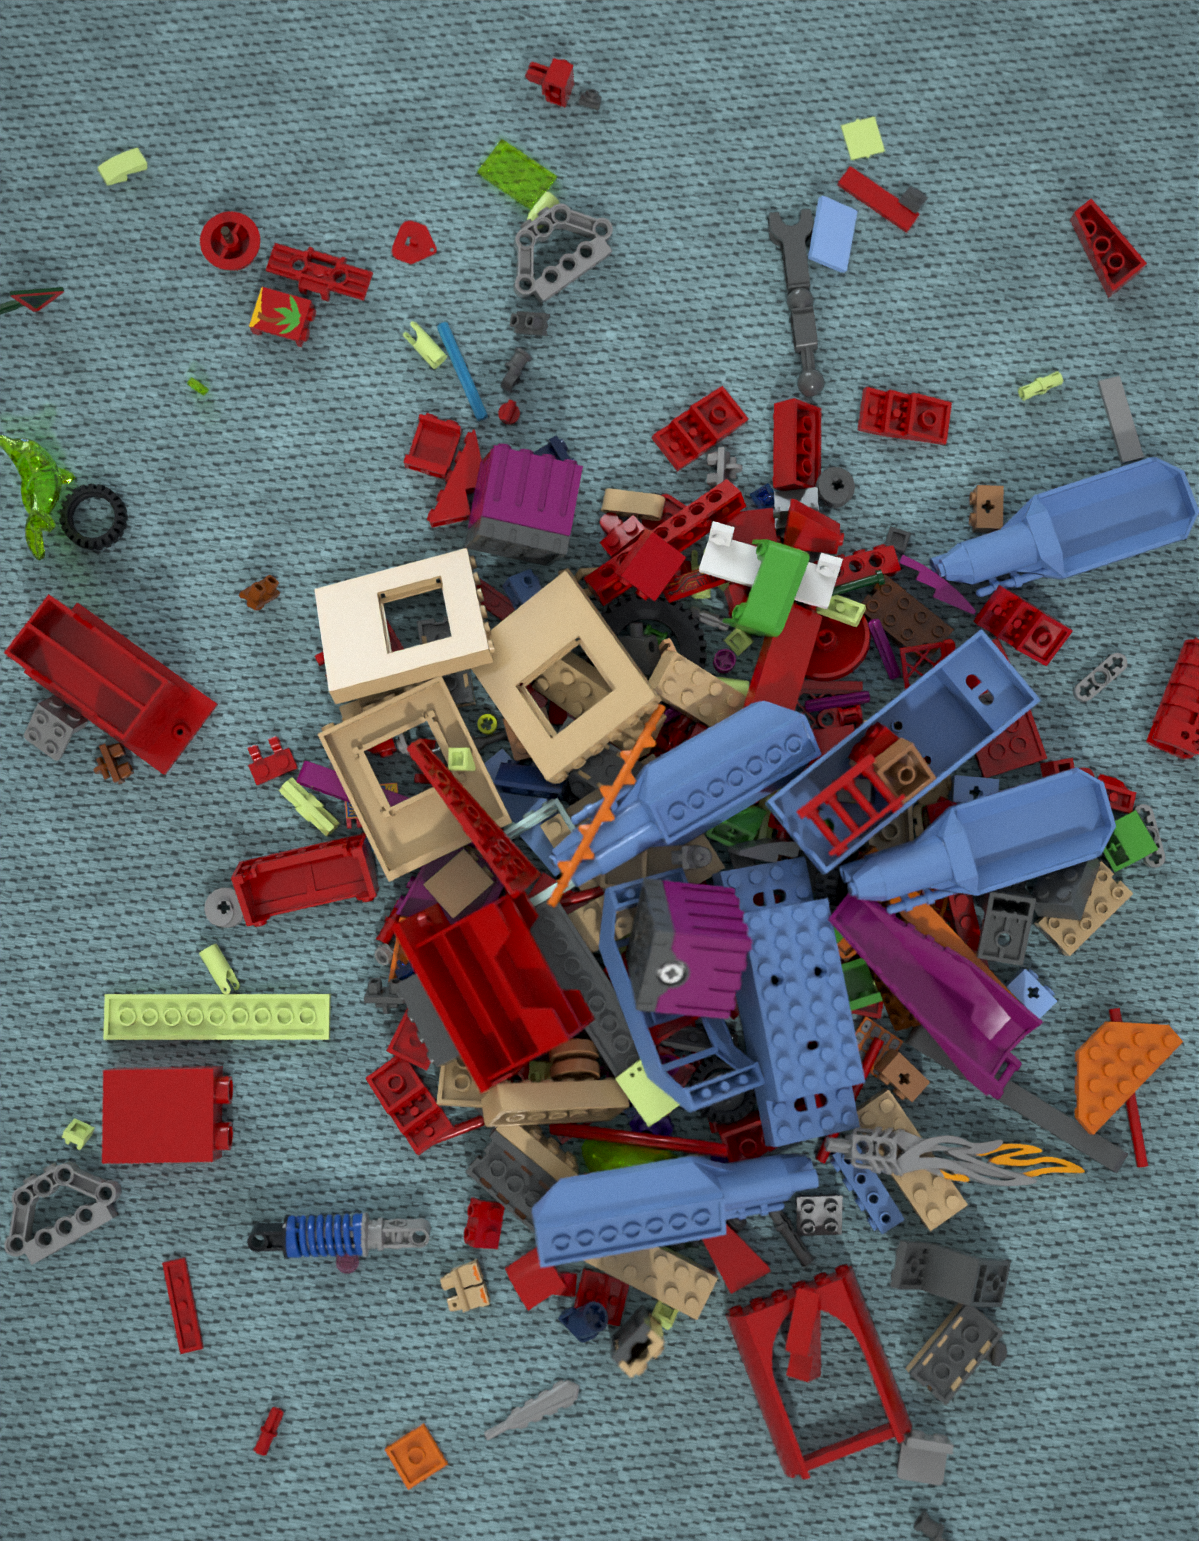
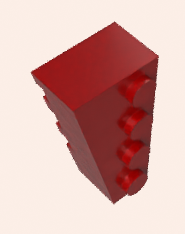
(1106, 248)

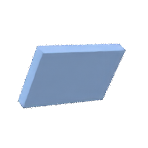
(832, 234)

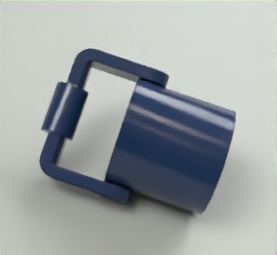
(585, 1321)

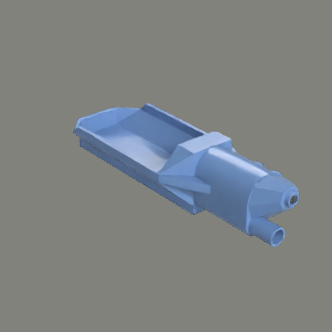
(1079, 528)
(696, 786)
(991, 843)
(660, 1204)

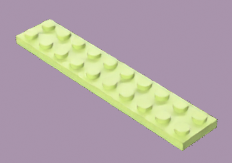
(217, 1017)

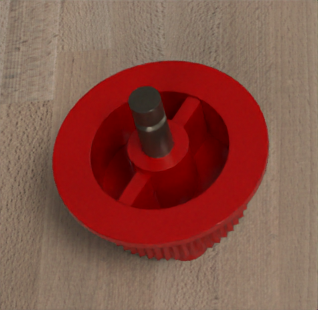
(230, 241)

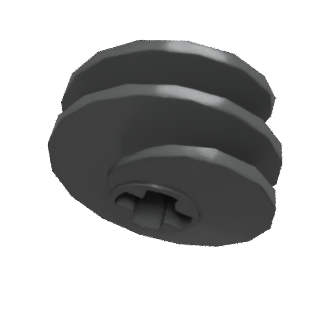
(825, 486)

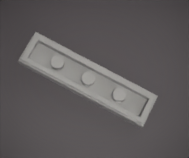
(1120, 419)

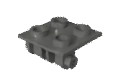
(807, 496)
(819, 1214)

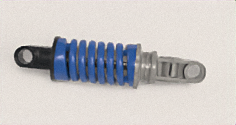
(337, 1236)

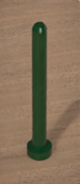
(849, 586)

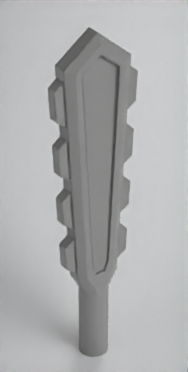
(548, 1402)

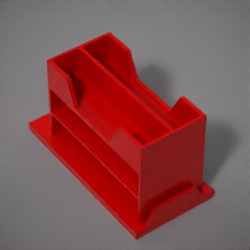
(110, 681)
(492, 986)

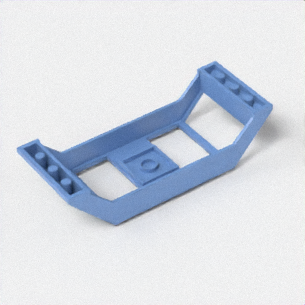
(747, 1073)

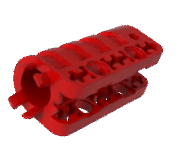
(1179, 707)

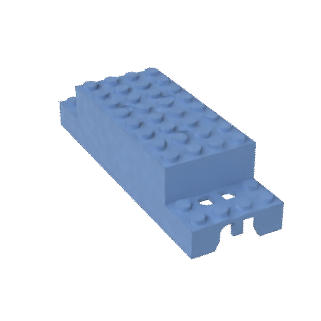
(937, 717)
(803, 1006)

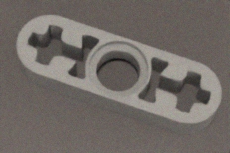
(1108, 678)
(1150, 818)

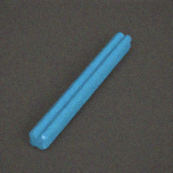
(462, 371)

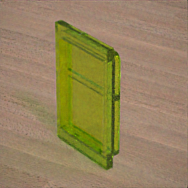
(516, 174)

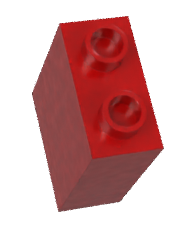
(165, 1114)

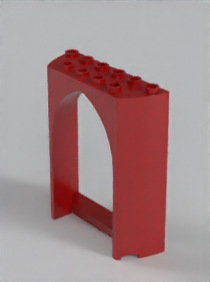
(754, 1334)

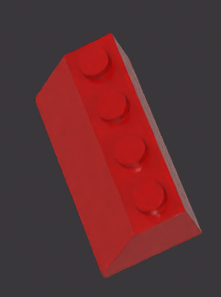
(796, 445)

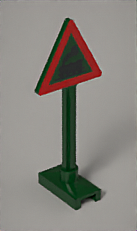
(32, 299)

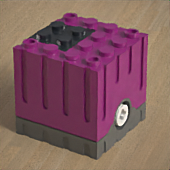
(523, 505)
(687, 949)

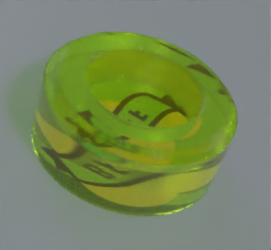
(197, 386)

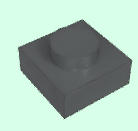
(913, 199)

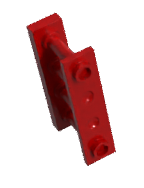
(829, 797)

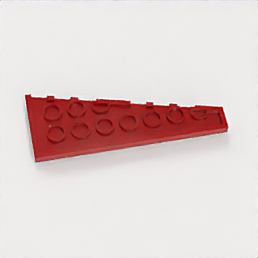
(495, 846)

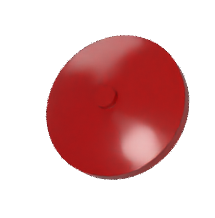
(837, 648)

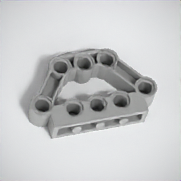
(573, 222)
(24, 1212)

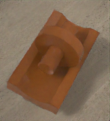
(260, 593)
(110, 754)

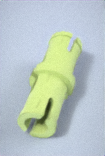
(1040, 385)

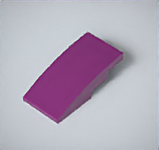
(943, 590)

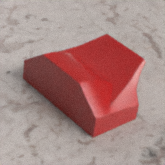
(1119, 796)

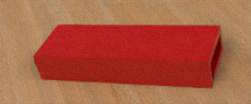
(785, 660)

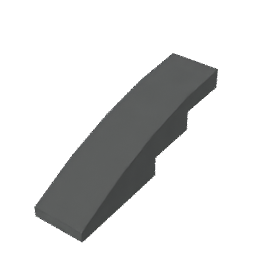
(766, 848)

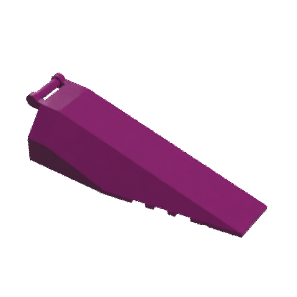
(946, 992)

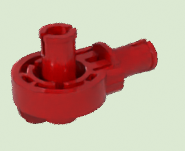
(671, 736)

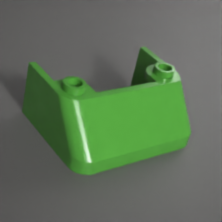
(772, 589)

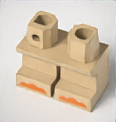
(470, 1296)

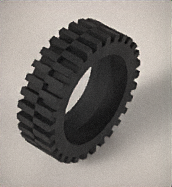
(670, 614)

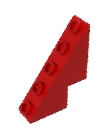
(453, 500)
(805, 1336)

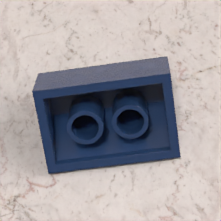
(528, 781)

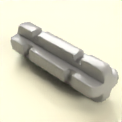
(708, 618)

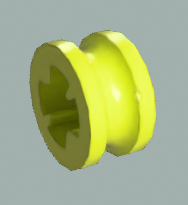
(493, 726)

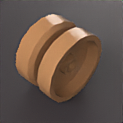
(574, 1060)

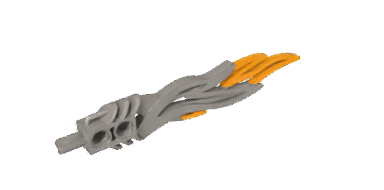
(961, 1170)

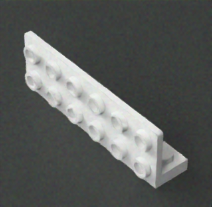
(739, 564)

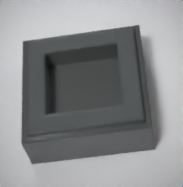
(898, 538)

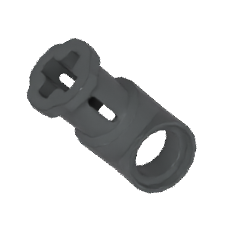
(515, 366)
(929, 1527)

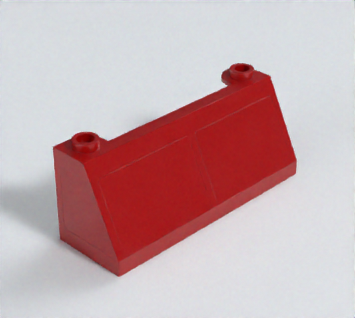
(305, 878)

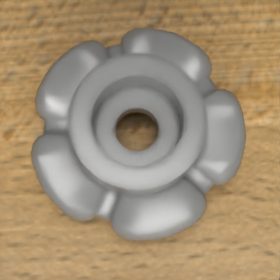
(384, 954)

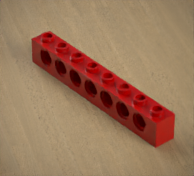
(678, 531)
(882, 555)

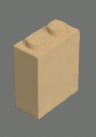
(459, 882)

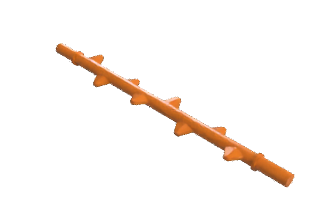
(604, 813)

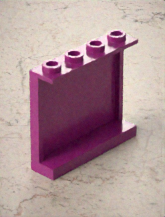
(420, 898)

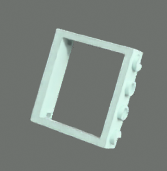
(531, 819)

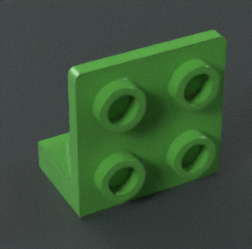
(859, 984)

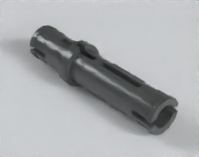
(784, 1226)

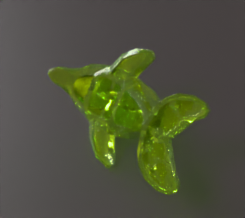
(39, 487)

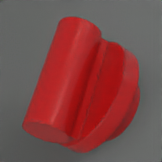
(509, 412)

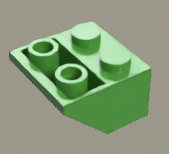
(739, 827)
(1129, 842)

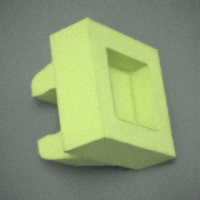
(78, 1133)

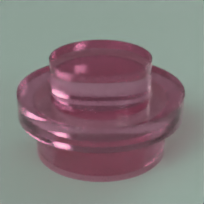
(347, 1264)

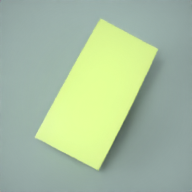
(117, 167)

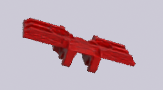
(319, 277)

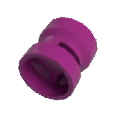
(725, 657)

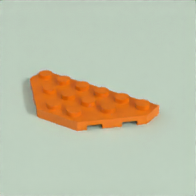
(1116, 1065)

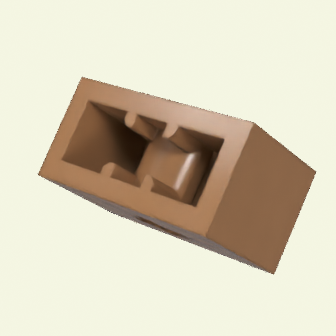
(992, 497)
(896, 1064)

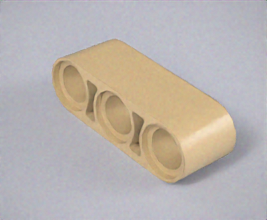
(629, 503)

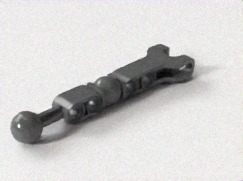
(799, 299)

